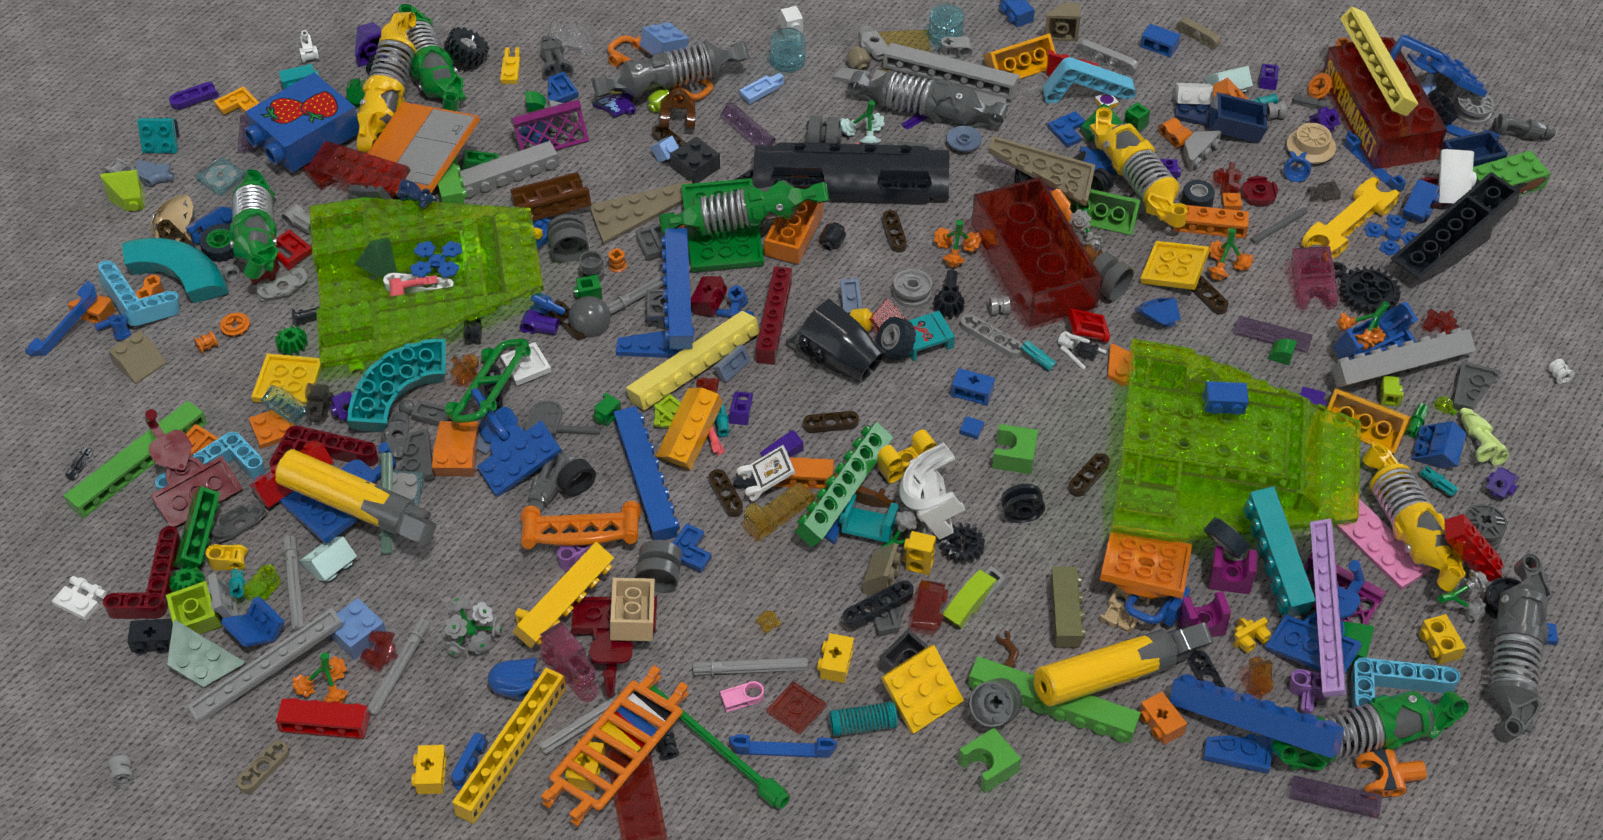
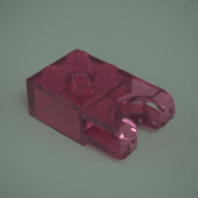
(1314, 275)
(569, 659)

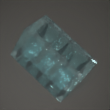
(284, 403)

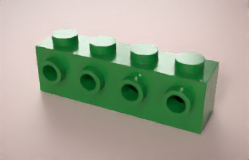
(197, 528)

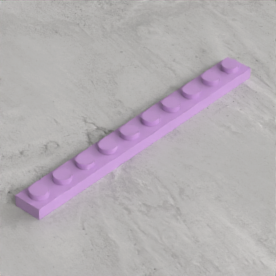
(1327, 609)

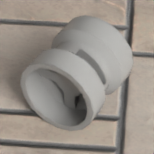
(1276, 110)
(999, 305)
(120, 770)

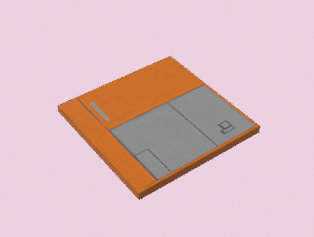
(424, 141)

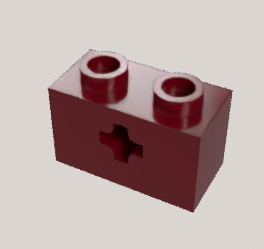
(708, 295)

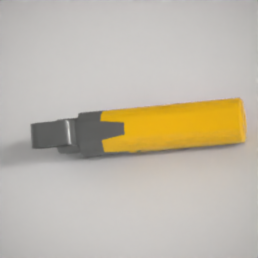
(354, 496)
(1117, 663)

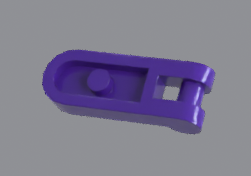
(193, 95)

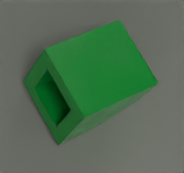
(534, 101)
(1282, 351)

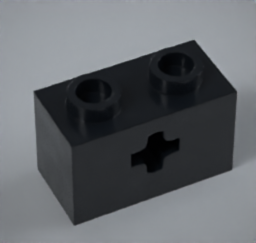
(150, 635)

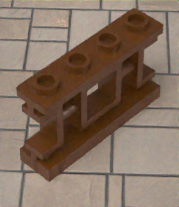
(552, 196)

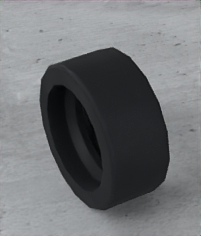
(570, 471)

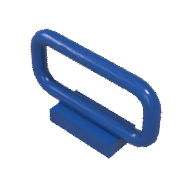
(1169, 610)

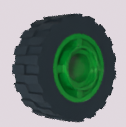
(216, 243)

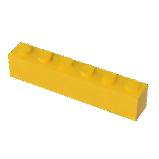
(564, 595)

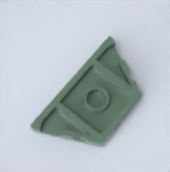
(199, 657)

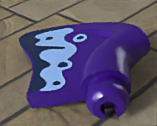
(616, 104)

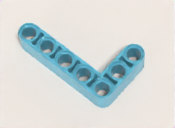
(1087, 75)
(136, 310)
(231, 447)
(1398, 675)

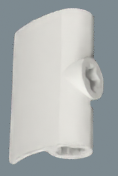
(1455, 174)

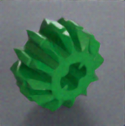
(291, 340)
(186, 578)

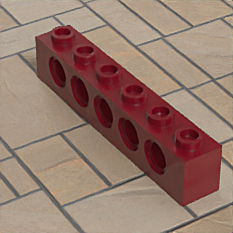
(774, 315)

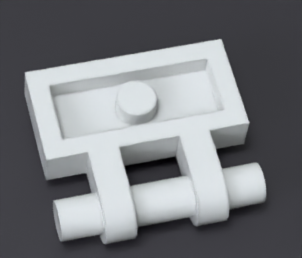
(77, 603)

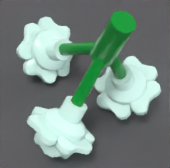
(873, 123)

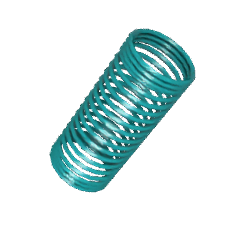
(836, 723)

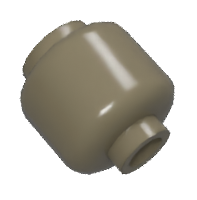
(858, 58)

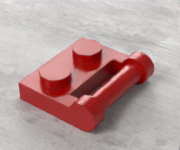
(294, 246)
(1087, 320)

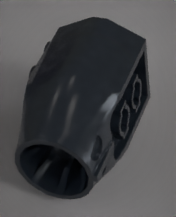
(840, 342)

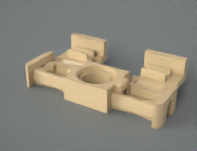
(1120, 616)

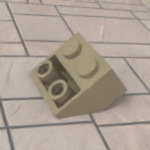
(882, 569)

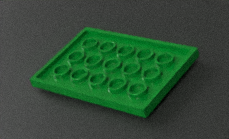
(726, 249)

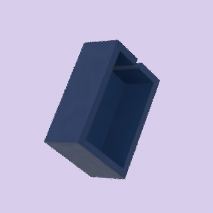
(1238, 117)
(1483, 144)

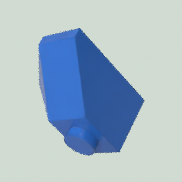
(1160, 311)

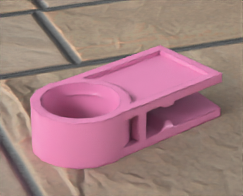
(736, 697)

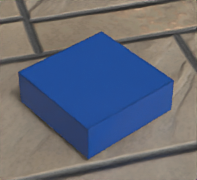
(971, 427)

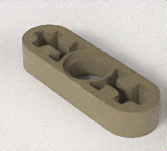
(1207, 38)
(247, 774)

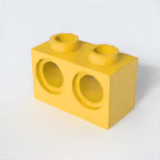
(919, 552)
(1442, 639)

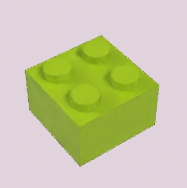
(193, 608)

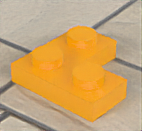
(239, 99)

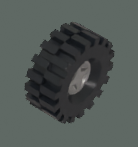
(466, 47)

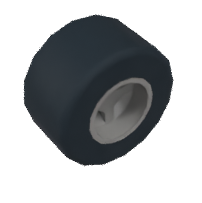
(1198, 194)

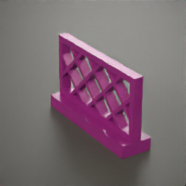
(547, 113)
(1367, 593)

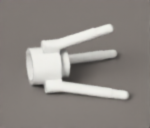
(1070, 341)

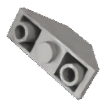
(1199, 147)

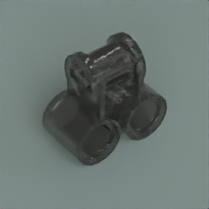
(317, 402)

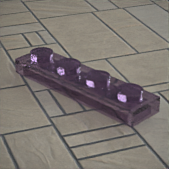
(747, 125)
(1270, 333)
(1335, 796)

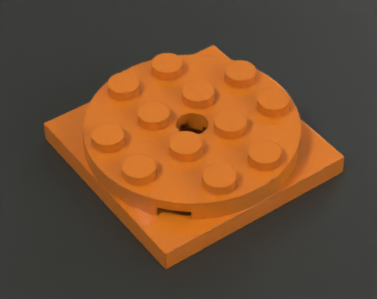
(1146, 565)

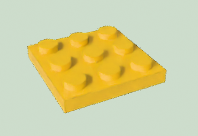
(1175, 265)
(288, 372)
(922, 689)

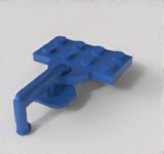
(1440, 63)
(514, 450)
(325, 520)
(1299, 638)

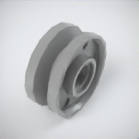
(1474, 108)
(912, 288)

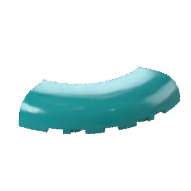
(178, 260)
(391, 378)

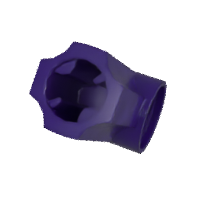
(533, 321)

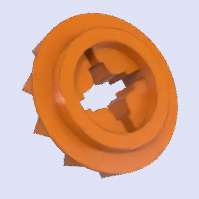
(1317, 82)
(229, 321)

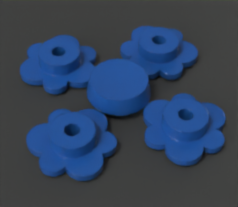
(1392, 233)
(436, 261)

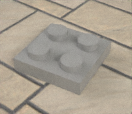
(222, 600)

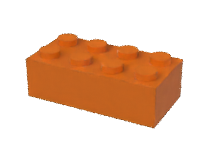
(790, 238)

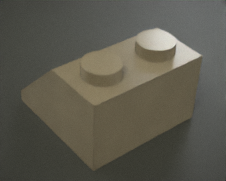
(1064, 22)
(137, 357)

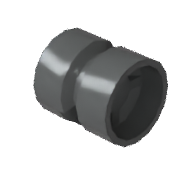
(591, 264)

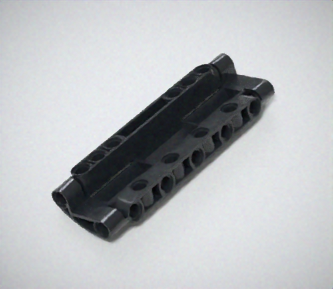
(856, 170)

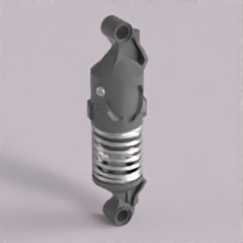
(670, 69)
(932, 98)
(1520, 640)

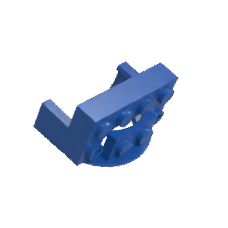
(1393, 323)

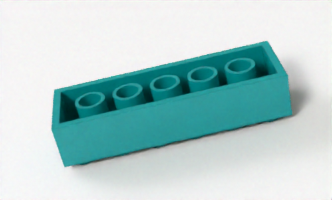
(1278, 553)

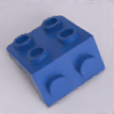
(257, 626)

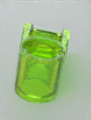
(262, 585)

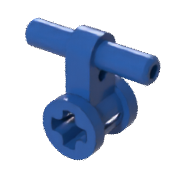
(738, 299)
(544, 303)
(119, 325)

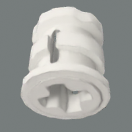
(1561, 371)

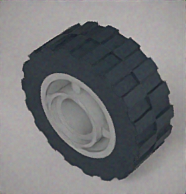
(896, 337)
(1226, 537)

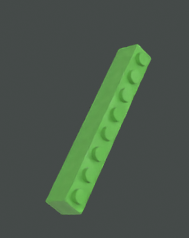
(128, 463)
(1086, 711)

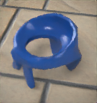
(1297, 174)

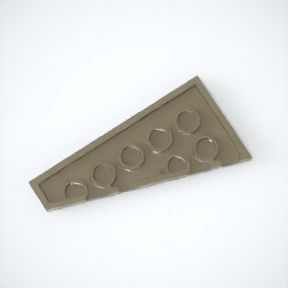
(1057, 171)
(632, 211)

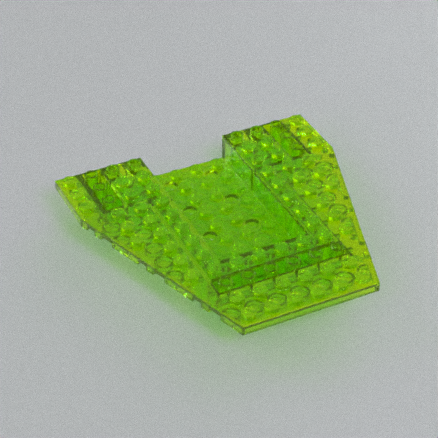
(360, 317)
(1178, 490)

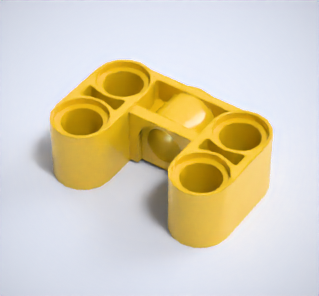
(894, 463)

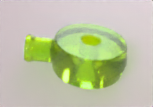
(1445, 405)

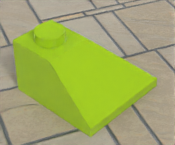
(124, 189)

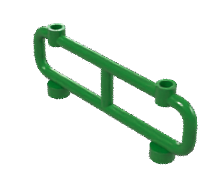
(489, 356)

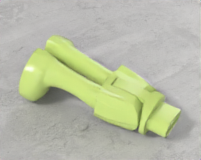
(1480, 429)

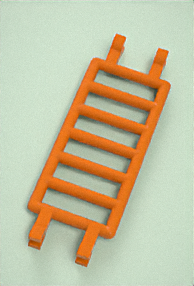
(637, 757)

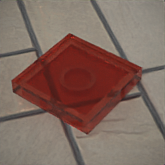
(796, 707)

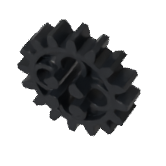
(1443, 105)
(973, 544)

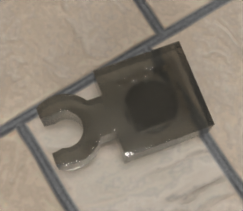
(1326, 191)

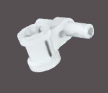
(308, 51)

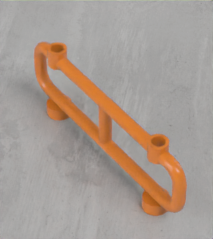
(616, 58)

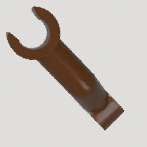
(1014, 652)

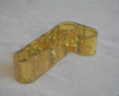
(765, 520)

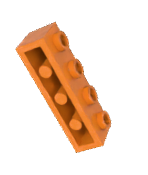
(1215, 221)

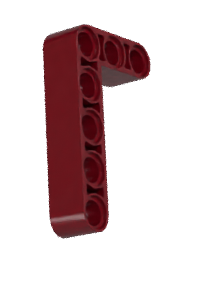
(337, 446)
(153, 602)

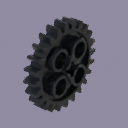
(1368, 289)

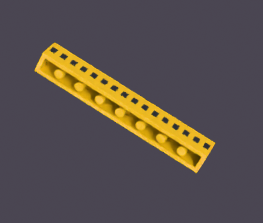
(509, 746)

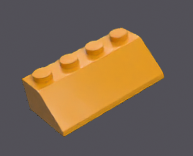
(1022, 58)
(1377, 421)
(690, 427)

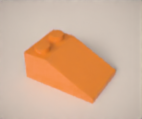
(455, 449)

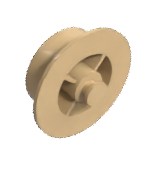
(1314, 140)

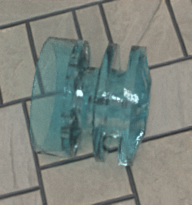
(944, 22)
(787, 50)

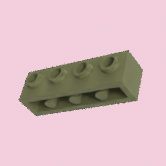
(1066, 606)

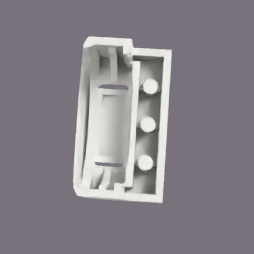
(936, 505)

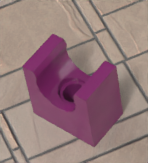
(1232, 575)
(1215, 614)

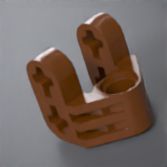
(686, 101)

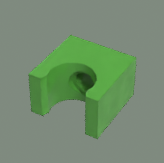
(1022, 450)
(996, 753)

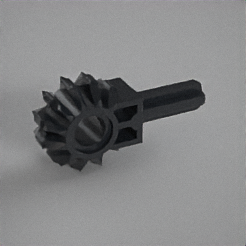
(949, 300)

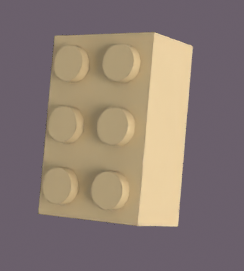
(632, 609)

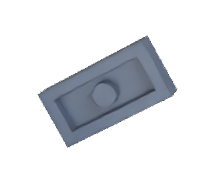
(850, 294)
(732, 363)

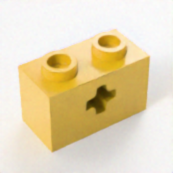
(836, 668)
(590, 764)
(432, 780)

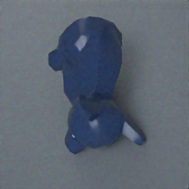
(410, 190)

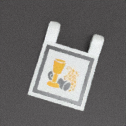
(767, 471)

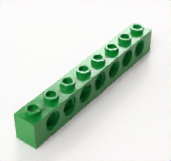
(842, 484)

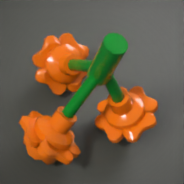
(944, 239)
(1219, 252)
(1371, 335)
(333, 670)

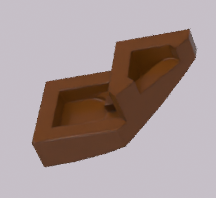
(873, 498)

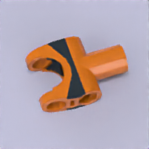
(1392, 773)

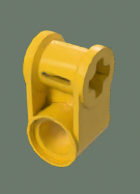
(226, 557)

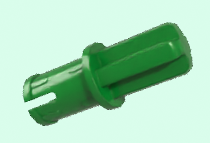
(1417, 420)

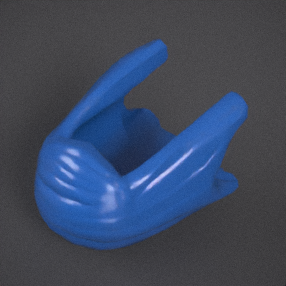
(513, 677)

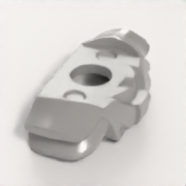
(877, 49)
(294, 280)

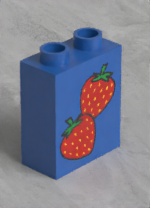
(299, 121)

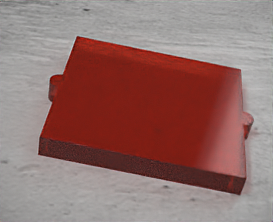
(884, 312)

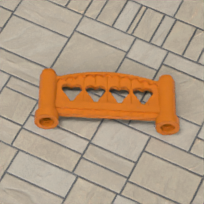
(625, 521)

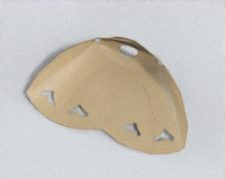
(174, 210)

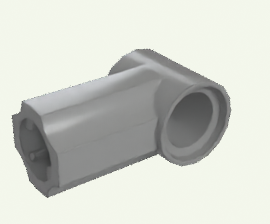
(296, 217)

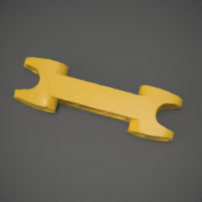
(1367, 202)

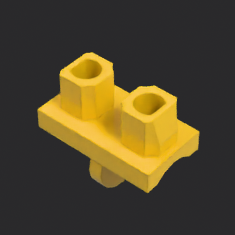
(1248, 630)

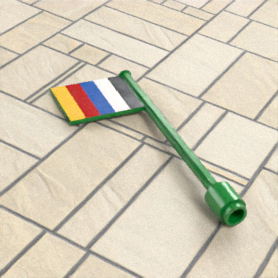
(768, 788)

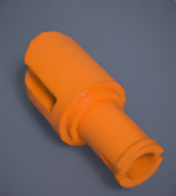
(1062, 202)

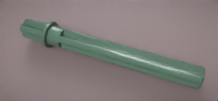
(386, 482)

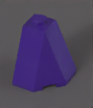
(367, 42)

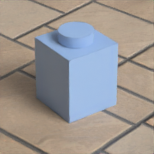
(663, 148)

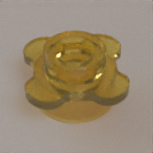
(768, 616)

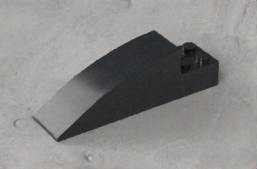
(1458, 229)

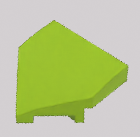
(665, 411)

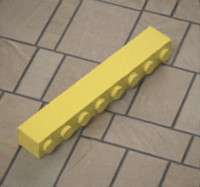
(1379, 61)
(693, 361)

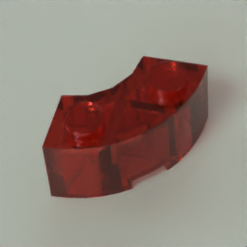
(929, 605)

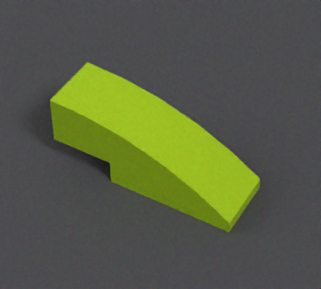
(969, 599)

